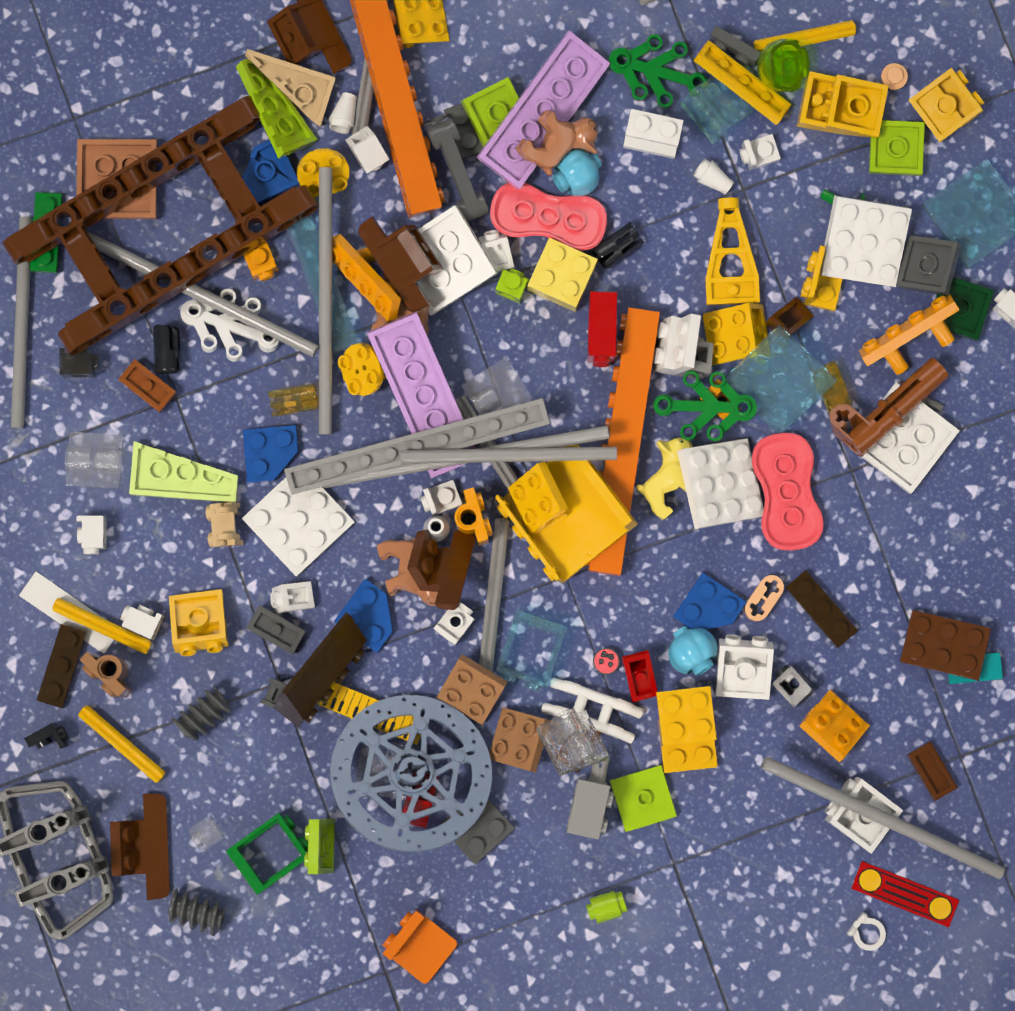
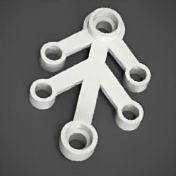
(224, 325)

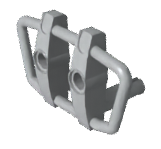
(75, 876)

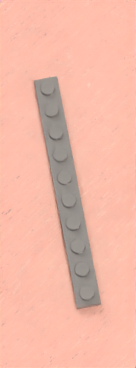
(388, 453)

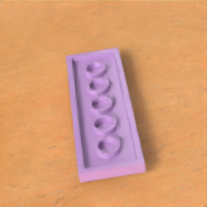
(557, 87)
(416, 377)

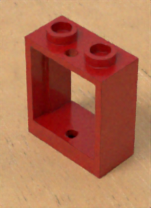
(602, 328)

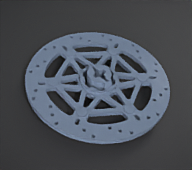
(404, 783)

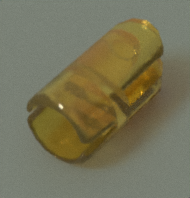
(838, 392)
(293, 400)

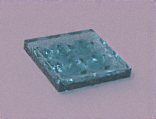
(975, 213)
(780, 379)

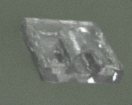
(496, 388)

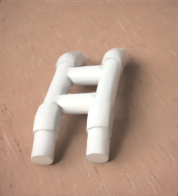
(609, 702)

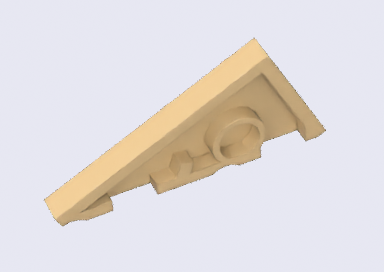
(303, 86)

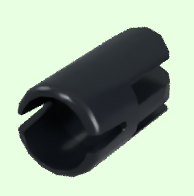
(611, 252)
(166, 349)

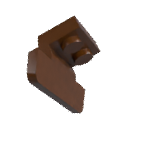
(308, 30)
(403, 259)
(441, 568)
(143, 846)

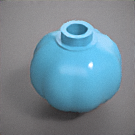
(577, 173)
(692, 651)

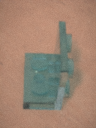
(715, 108)

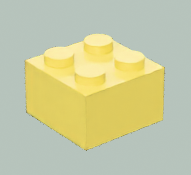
(562, 274)

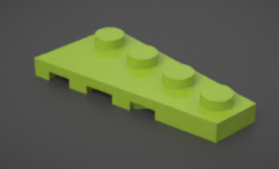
(277, 113)

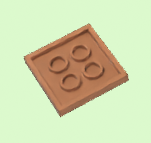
(104, 157)

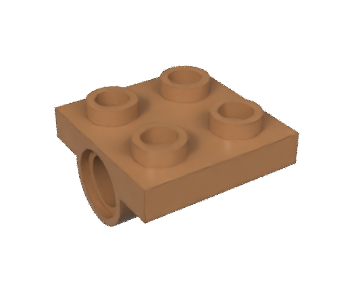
(97, 668)
(472, 689)
(517, 740)

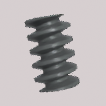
(202, 714)
(196, 913)

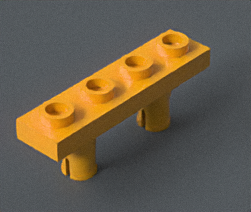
(356, 269)
(917, 323)

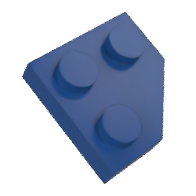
(268, 175)
(269, 451)
(709, 605)
(371, 614)

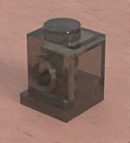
(78, 365)

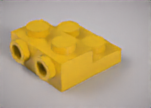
(947, 104)
(198, 622)

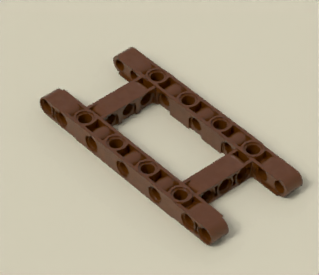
(136, 181)

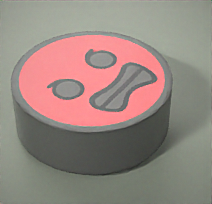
(606, 661)

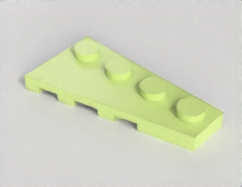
(170, 476)

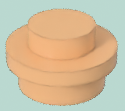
(894, 76)

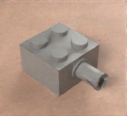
(589, 804)

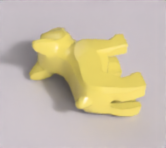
(666, 479)

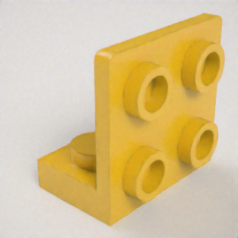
(820, 290)
(735, 331)

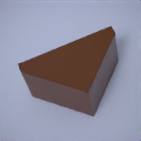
(790, 317)

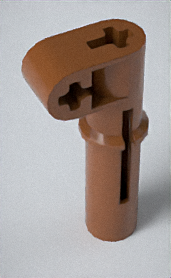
(889, 412)

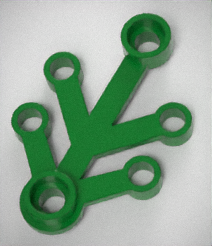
(652, 69)
(709, 407)

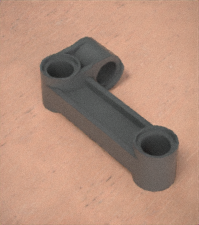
(443, 135)

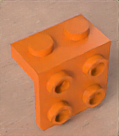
(419, 946)

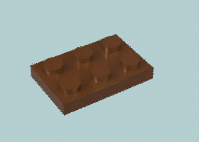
(945, 645)

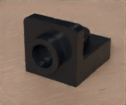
(43, 736)

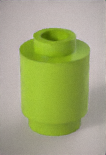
(606, 906)

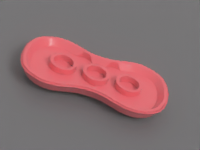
(530, 212)
(790, 512)

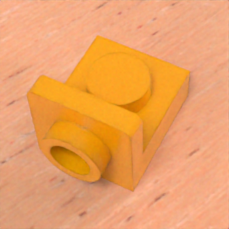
(261, 262)

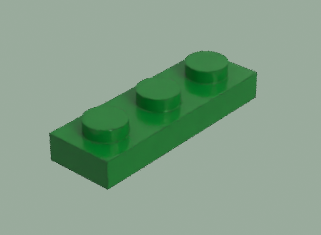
(44, 204)

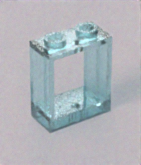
(540, 624)

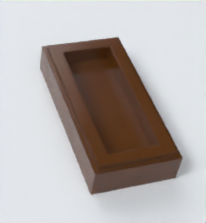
(932, 771)

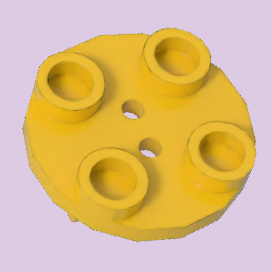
(309, 169)
(361, 369)

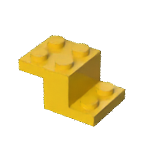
(686, 729)

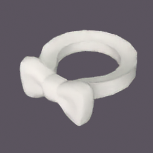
(854, 932)

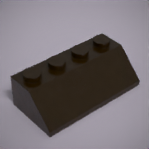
(321, 671)

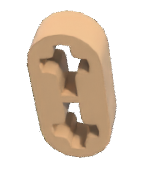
(769, 601)

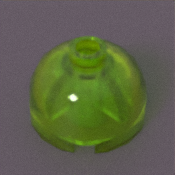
(783, 65)

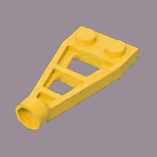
(731, 289)

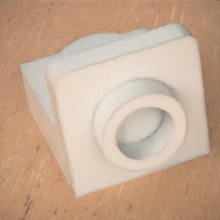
(759, 152)
(497, 249)
(441, 498)
(292, 597)

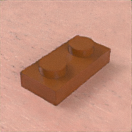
(147, 386)

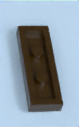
(821, 609)
(61, 666)

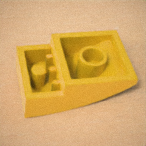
(842, 105)

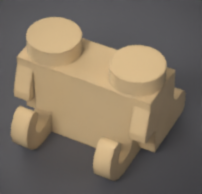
(223, 524)

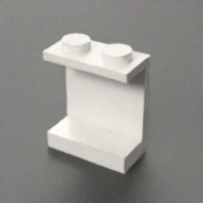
(653, 133)

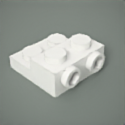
(677, 344)
(744, 667)
(855, 826)

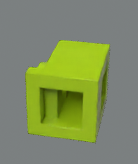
(512, 285)

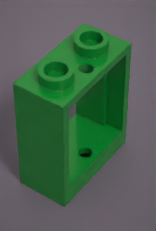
(247, 869)

